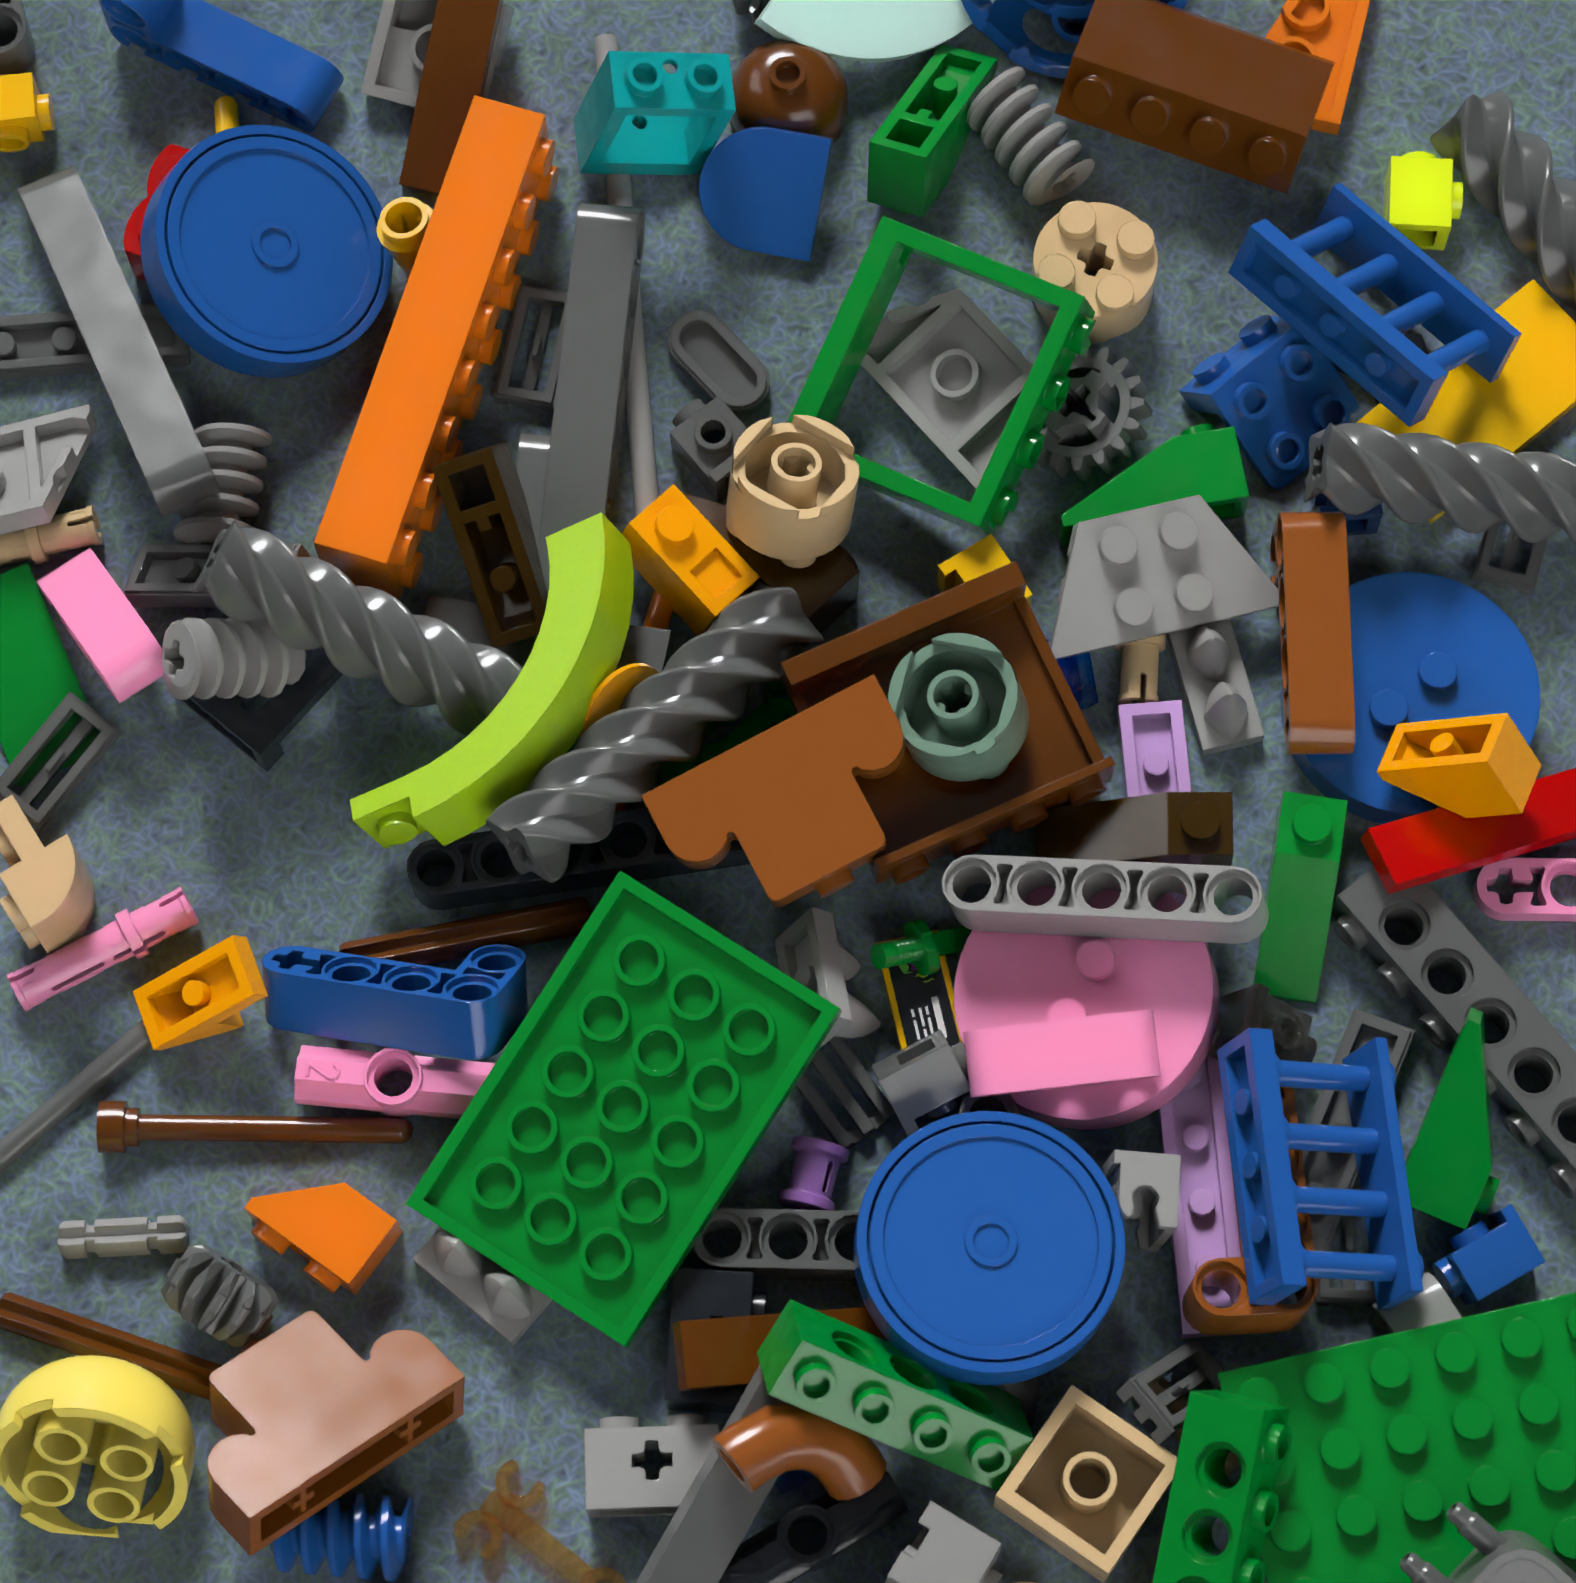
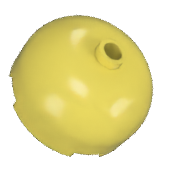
(100, 1416)

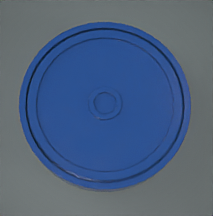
(265, 251)
(1417, 656)
(988, 1247)

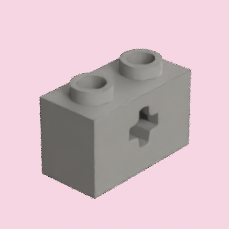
(620, 1488)

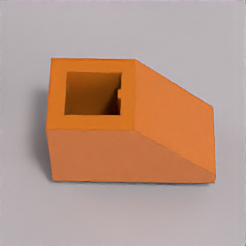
(330, 1228)

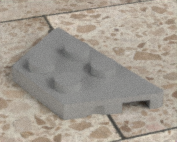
(950, 375)
(39, 463)
(1153, 577)

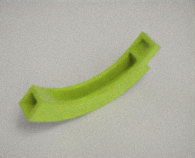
(541, 711)

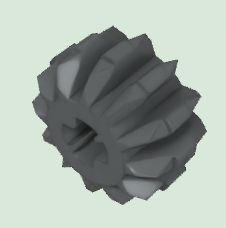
(219, 1295)

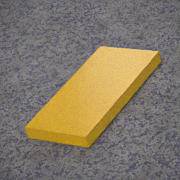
(1526, 397)

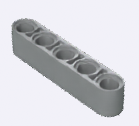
(1129, 918)

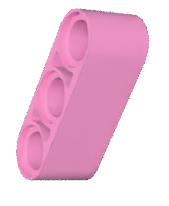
(104, 625)
(1062, 1053)

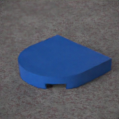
(766, 190)

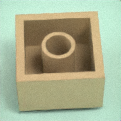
(1087, 1484)

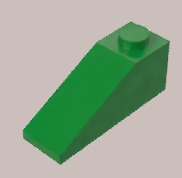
(926, 131)
(1194, 463)
(1300, 895)
(1454, 1145)

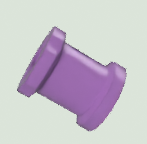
(813, 1174)

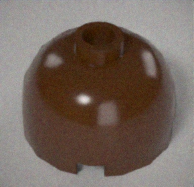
(790, 90)

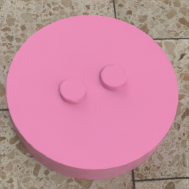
(1058, 977)

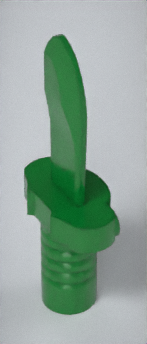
(919, 947)

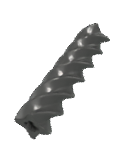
(1515, 181)
(1429, 475)
(358, 626)
(657, 723)

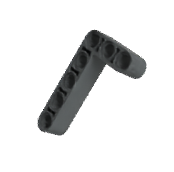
(818, 1228)

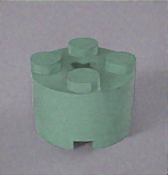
(975, 739)

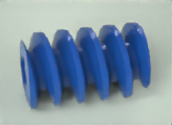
(349, 1536)

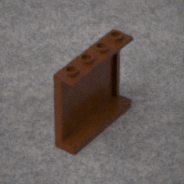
(938, 816)

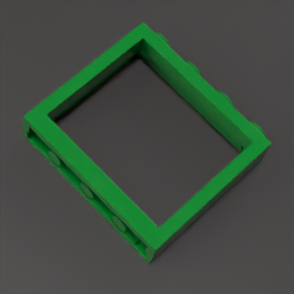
(1042, 392)

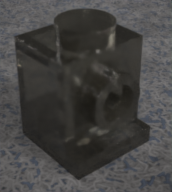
(1257, 1009)

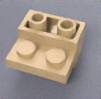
(47, 886)

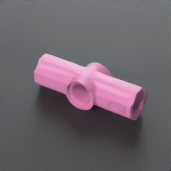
(353, 1080)

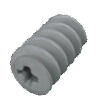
(1023, 140)
(230, 457)
(227, 659)

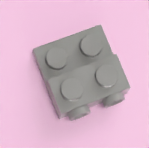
(402, 45)

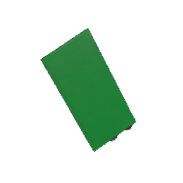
(32, 672)

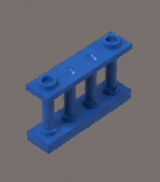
(1348, 329)
(1263, 1177)

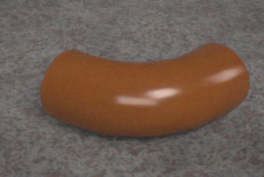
(793, 1439)

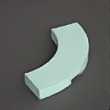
(865, 28)

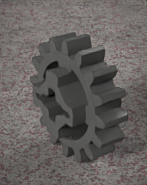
(1102, 389)

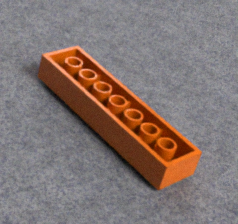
(439, 346)

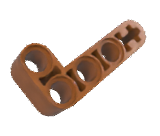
(1314, 631)
(1231, 1275)

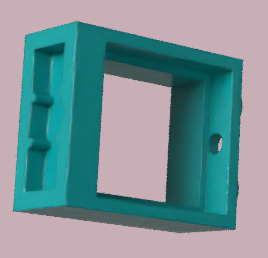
(675, 113)

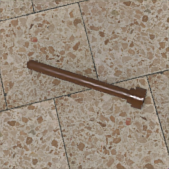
(125, 1127)

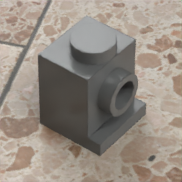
(705, 460)
(924, 1079)

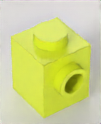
(1422, 198)

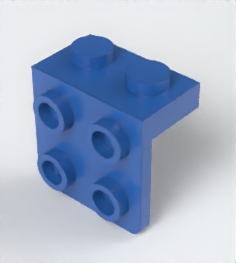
(1274, 395)

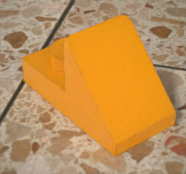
(201, 995)

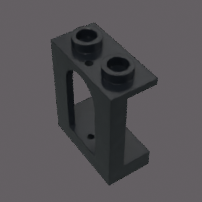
(261, 734)

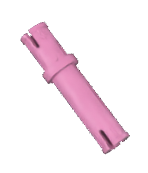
(112, 944)

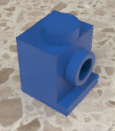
(1487, 1258)

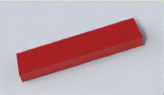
(1447, 844)

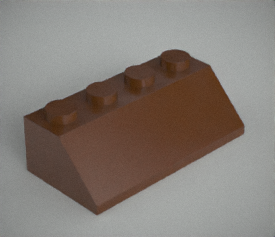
(1195, 89)

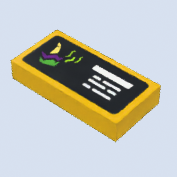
(921, 1003)

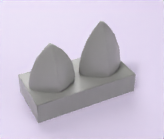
(1216, 687)
(820, 962)
(482, 1285)

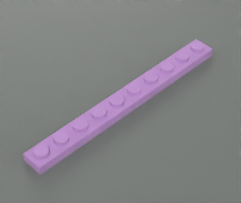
(1194, 1119)

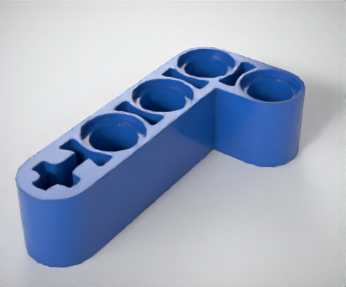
(229, 55)
(398, 1003)

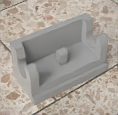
(1146, 1191)

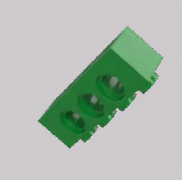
(891, 1397)
(1202, 1492)

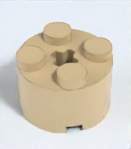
(1105, 241)
(792, 489)

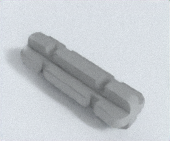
(122, 1236)

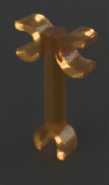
(503, 1513)

